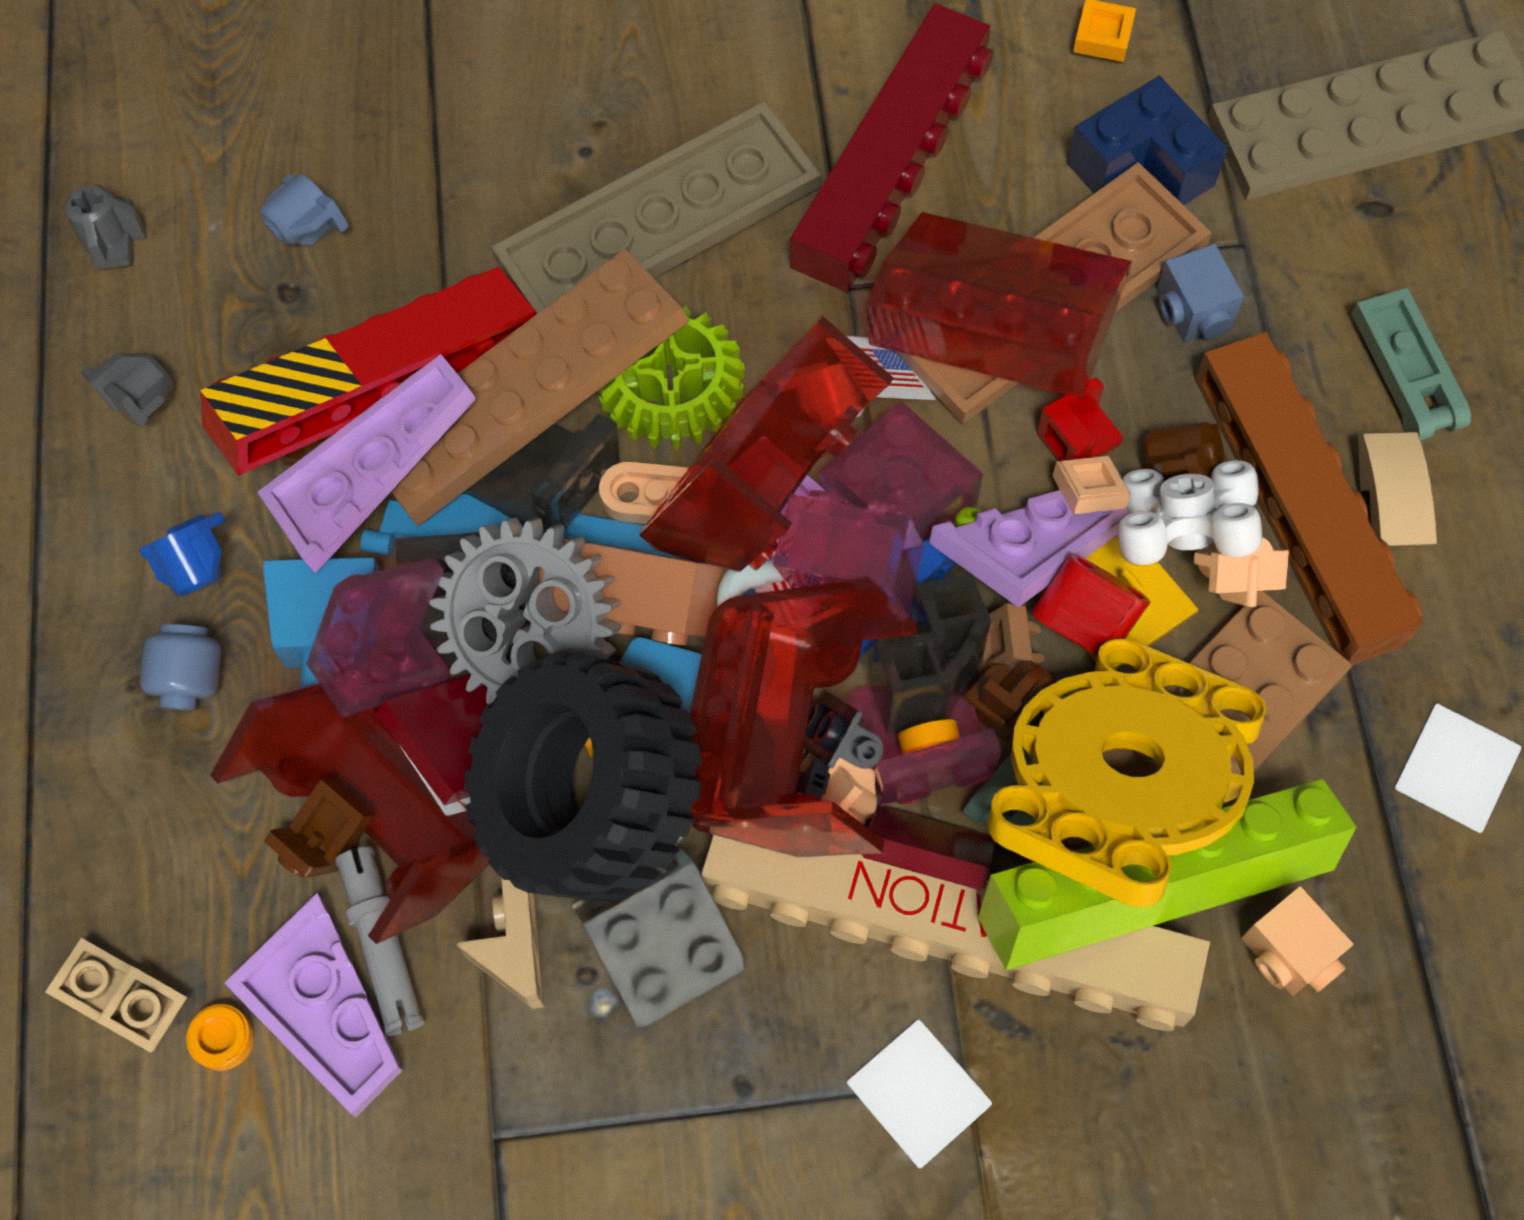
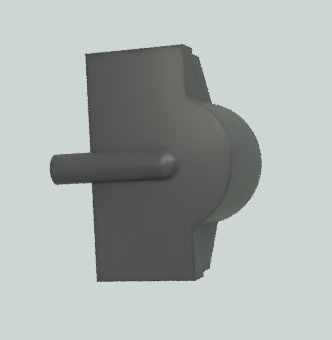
(104, 225)
(131, 385)

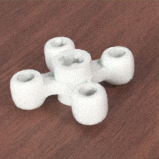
(1191, 513)

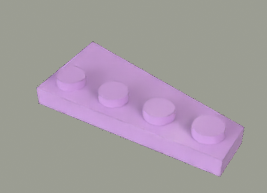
(356, 468)

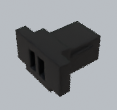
(814, 779)

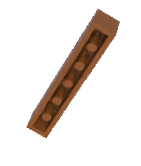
(1308, 500)

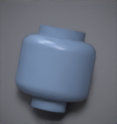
(180, 666)

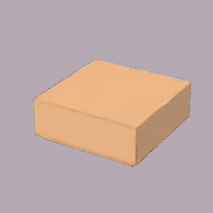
(1091, 485)

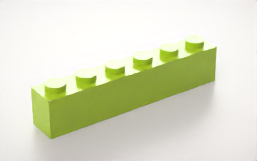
(1276, 842)

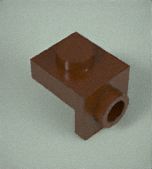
(321, 830)

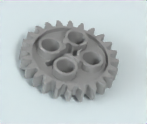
(479, 592)

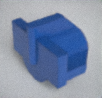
(187, 555)

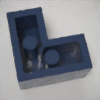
(1151, 129)

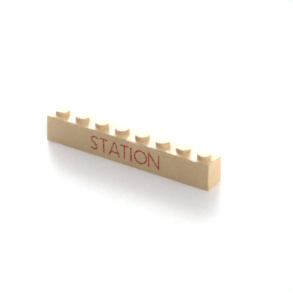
(920, 916)

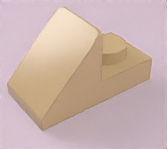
(514, 957)

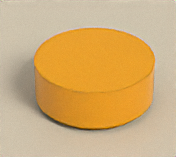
(928, 735)
(220, 1037)

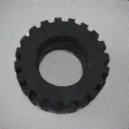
(637, 787)

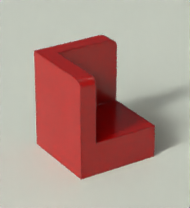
(1078, 426)

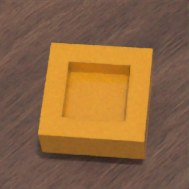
(1104, 30)

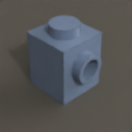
(1199, 294)

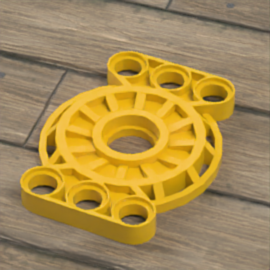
(1124, 816)

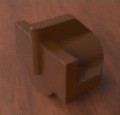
(1184, 449)
(1005, 692)

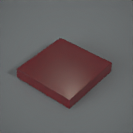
(436, 732)
(932, 847)

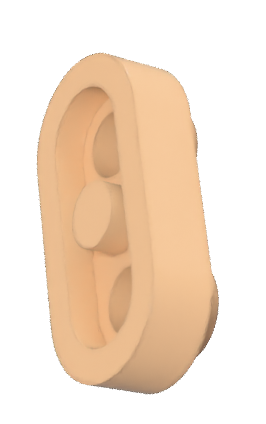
(648, 480)

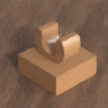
(1010, 638)

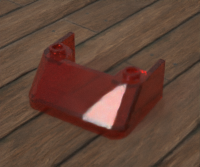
(742, 479)
(755, 707)
(305, 739)

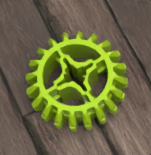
(708, 370)

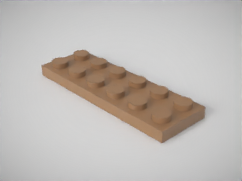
(1124, 219)
(543, 376)
(1269, 655)

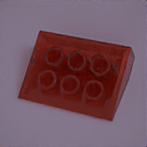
(996, 303)

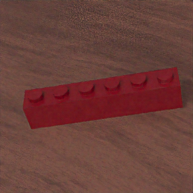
(890, 148)

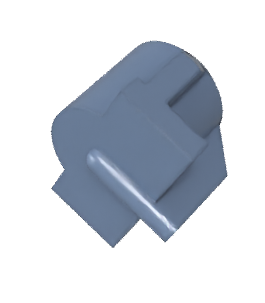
(300, 212)

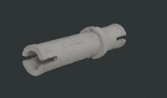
(383, 959)

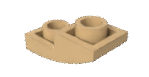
(1399, 488)
(116, 995)

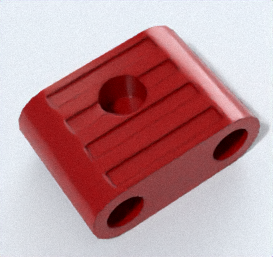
(1089, 604)

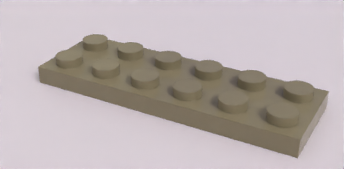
(1371, 115)
(664, 207)

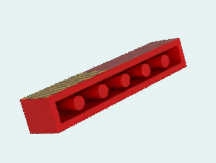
(341, 375)

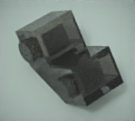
(926, 673)

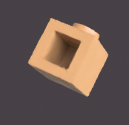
(1297, 944)

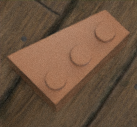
(654, 591)

